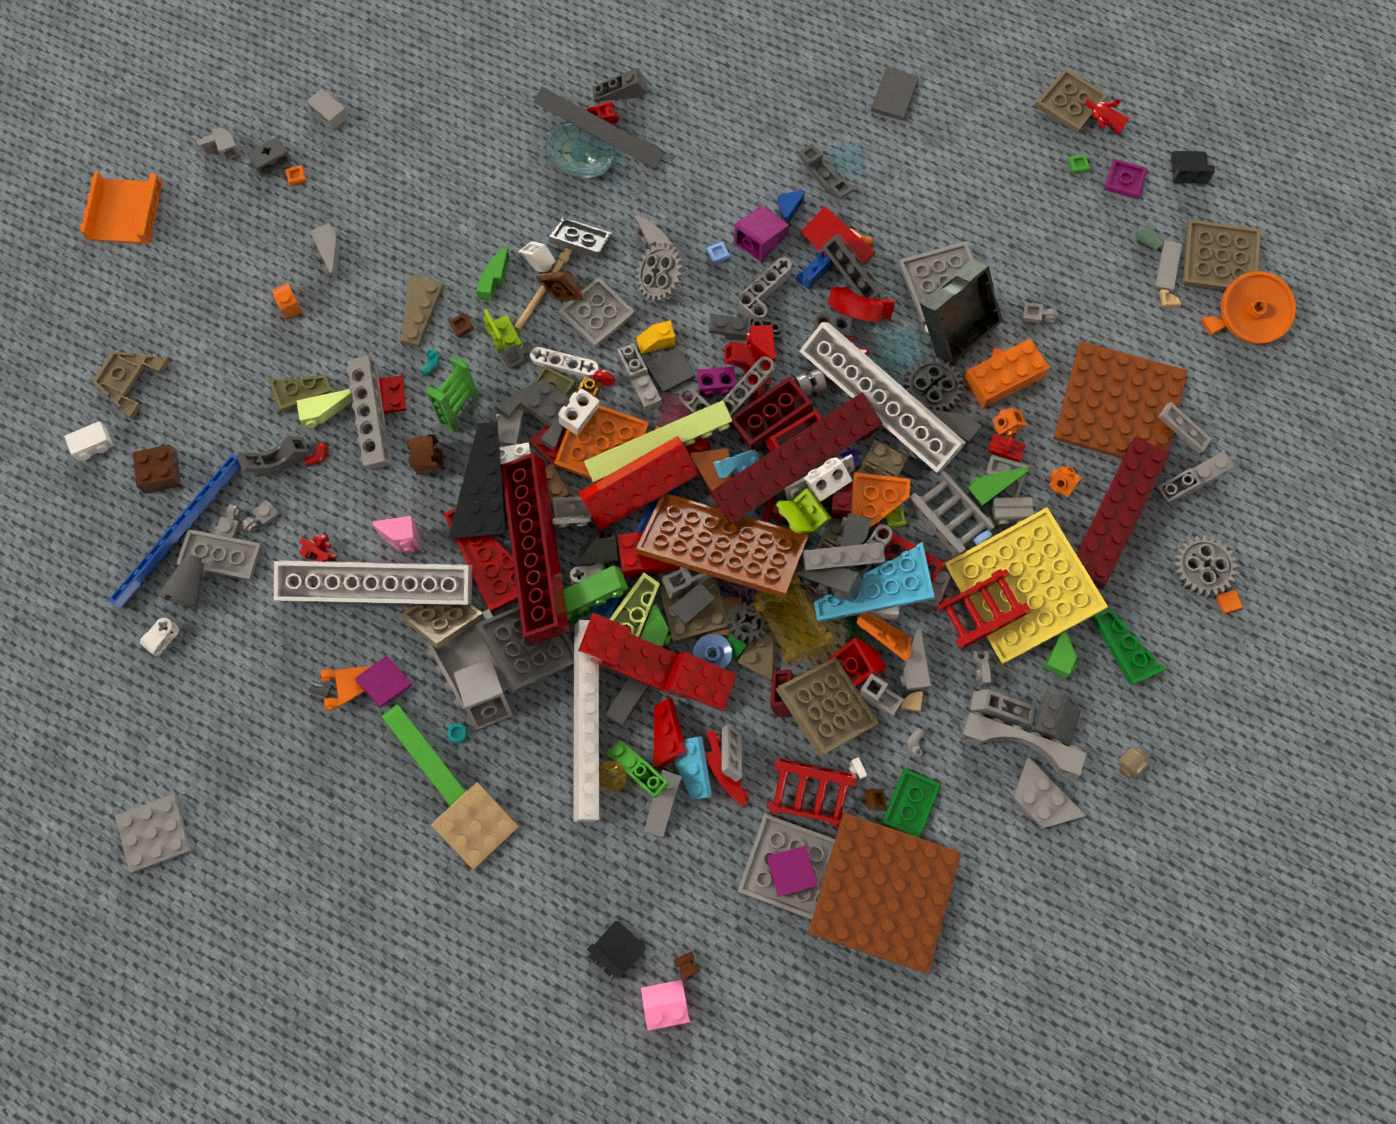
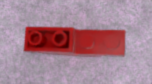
(714, 761)

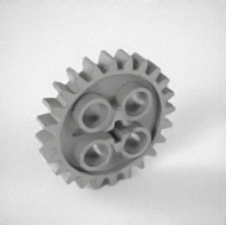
(661, 272)
(1194, 577)

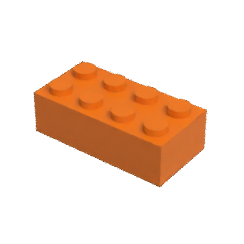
(1006, 373)

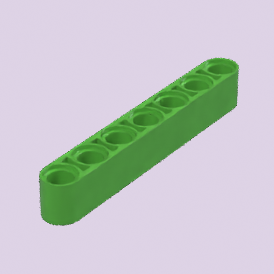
(423, 754)

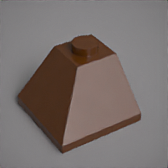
(561, 285)

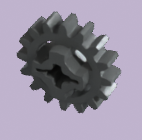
(745, 630)

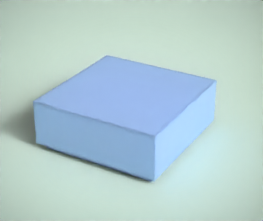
(718, 253)

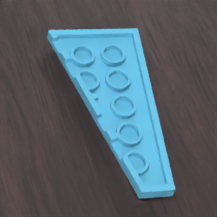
(884, 587)

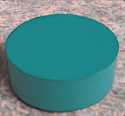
(457, 733)

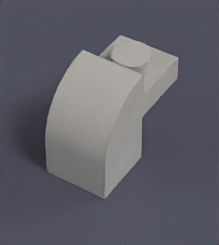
(221, 141)
(877, 695)

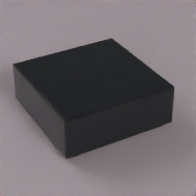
(913, 468)

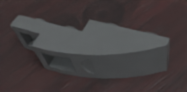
(736, 328)

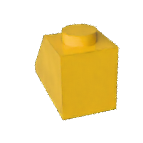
(656, 337)

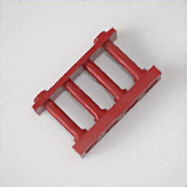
(1000, 619)
(824, 777)

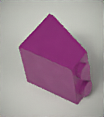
(760, 232)

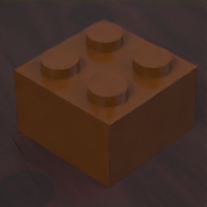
(156, 469)

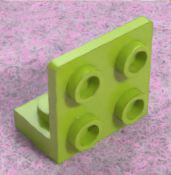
(501, 331)

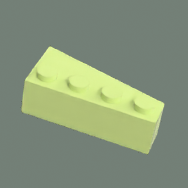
(637, 604)

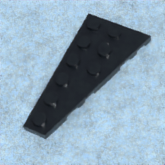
(481, 497)

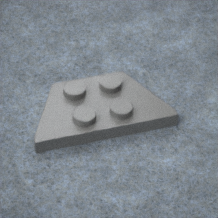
(1043, 798)

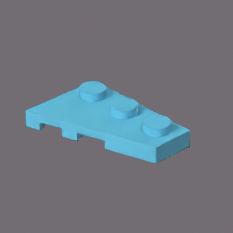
(694, 769)

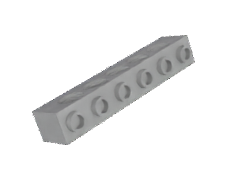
(380, 456)

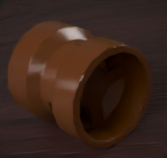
(687, 966)

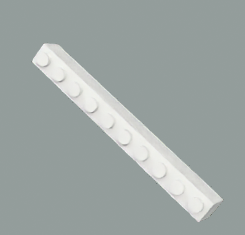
(585, 732)

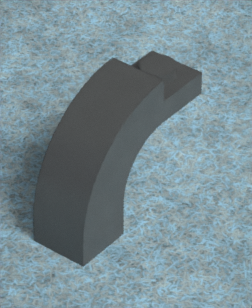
(283, 456)

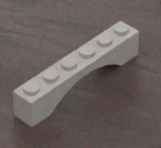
(1063, 758)

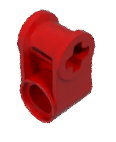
(605, 113)

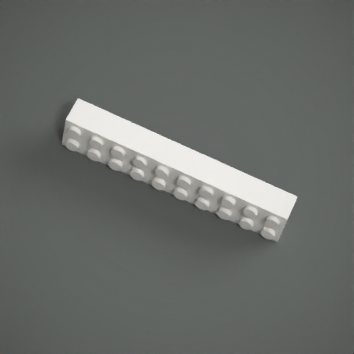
(892, 403)
(373, 582)

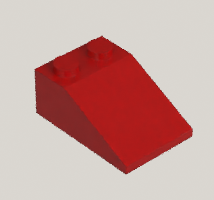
(635, 564)

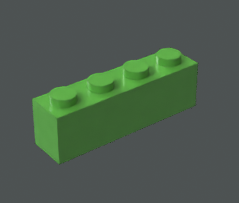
(594, 591)

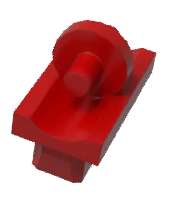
(1006, 447)
(310, 547)

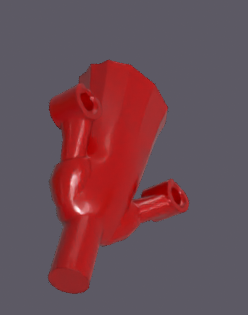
(1107, 116)

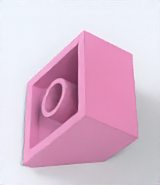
(399, 533)
(665, 1005)

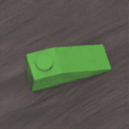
(991, 485)

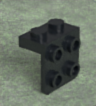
(1191, 167)
(616, 950)

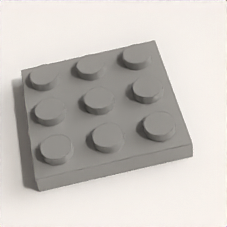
(598, 313)
(152, 833)

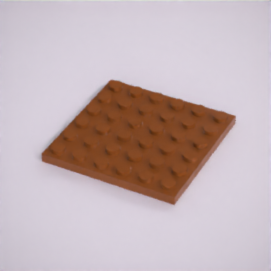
(1117, 399)
(885, 893)

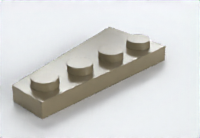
(419, 307)

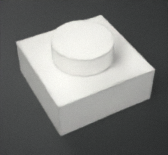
(858, 769)

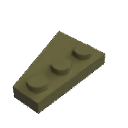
(290, 390)

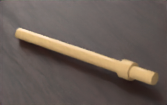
(562, 259)

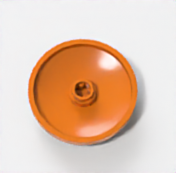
(1258, 307)

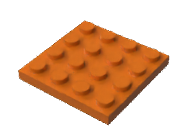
(601, 433)

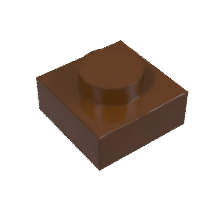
(460, 325)
(875, 799)

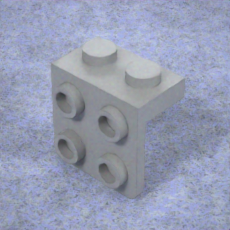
(570, 510)

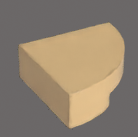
(1168, 299)
(912, 702)

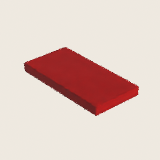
(827, 225)

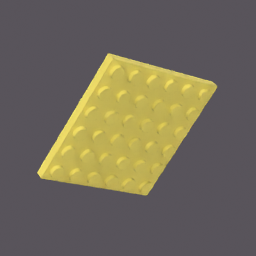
(1041, 573)

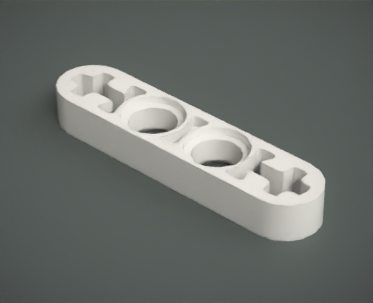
(565, 360)

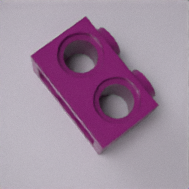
(716, 377)

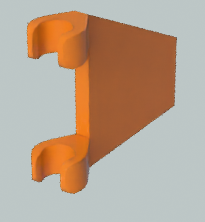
(346, 685)

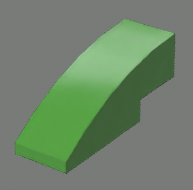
(493, 275)

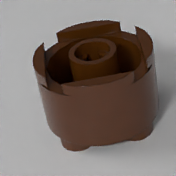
(425, 454)

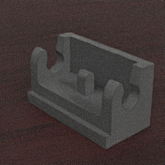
(692, 603)

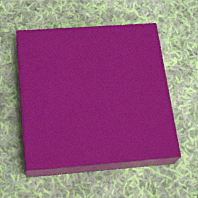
(1125, 178)
(383, 682)
(792, 871)

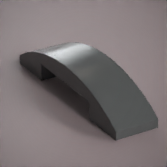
(824, 173)

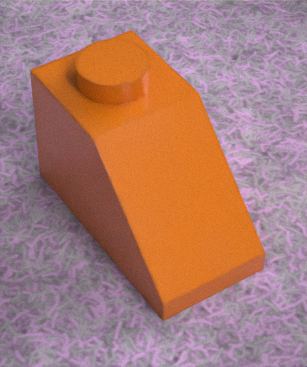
(286, 301)

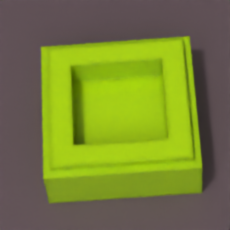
(896, 518)

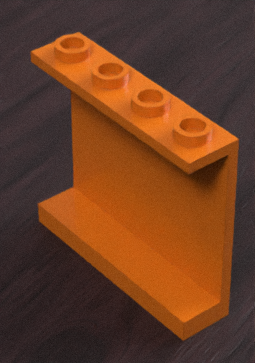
(121, 209)

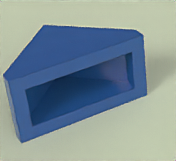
(789, 204)

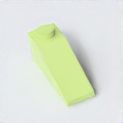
(321, 408)

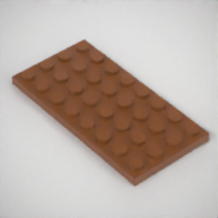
(705, 542)

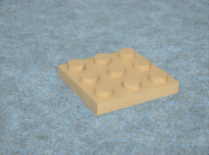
(474, 825)

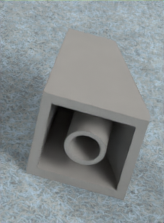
(482, 694)

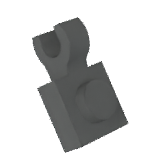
(514, 355)

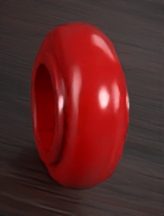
(605, 377)

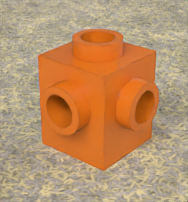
(1009, 422)
(1064, 480)

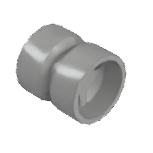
(805, 385)

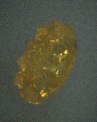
(615, 769)

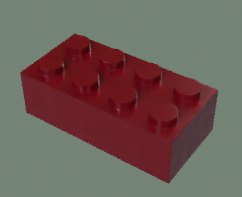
(771, 414)

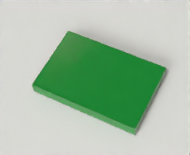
(911, 803)

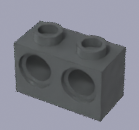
(835, 320)

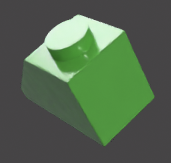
(656, 629)
(1062, 657)

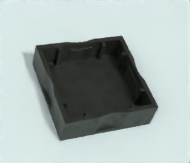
(961, 311)

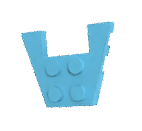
(735, 465)

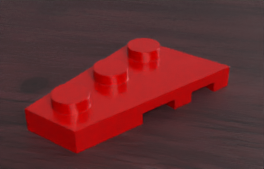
(667, 735)

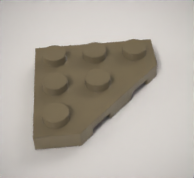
(441, 622)

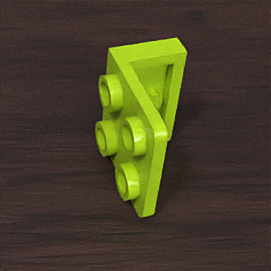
(804, 513)

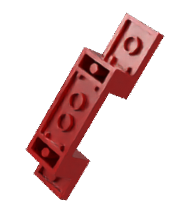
(655, 666)

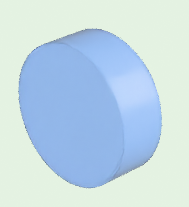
(983, 537)

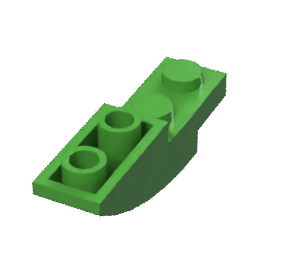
(637, 768)

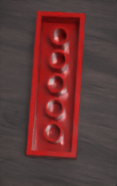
(639, 483)

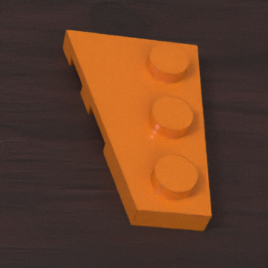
(887, 634)

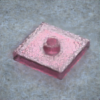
(672, 408)

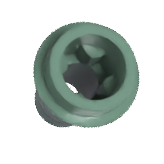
(1148, 237)

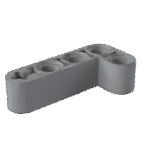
(767, 287)

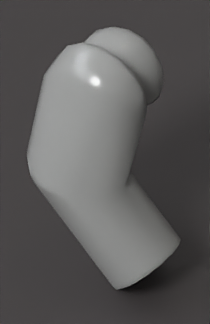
(913, 743)

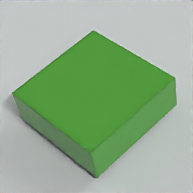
(1078, 164)

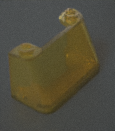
(794, 623)

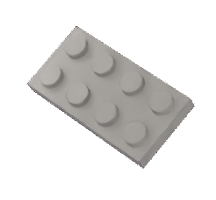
(222, 554)

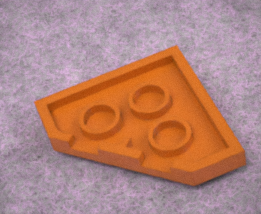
(878, 495)

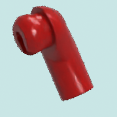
(319, 455)

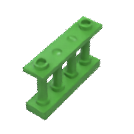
(453, 394)

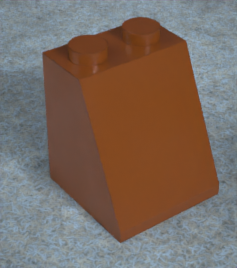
(706, 468)

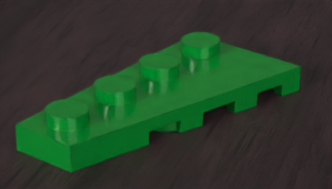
(1130, 655)

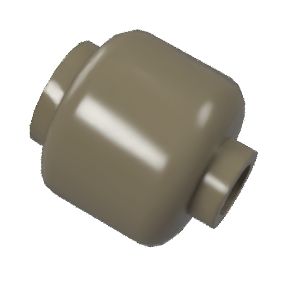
(1134, 763)

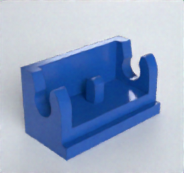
(814, 270)

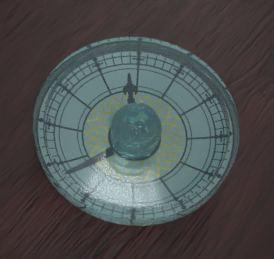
(578, 151)

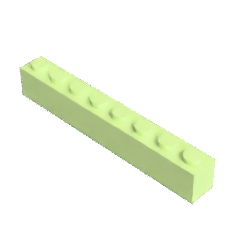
(687, 429)

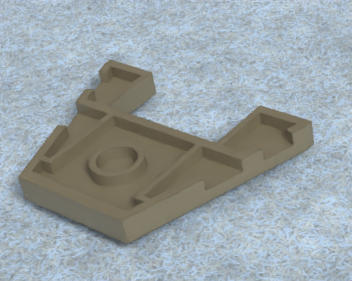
(120, 374)

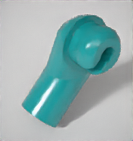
(433, 362)

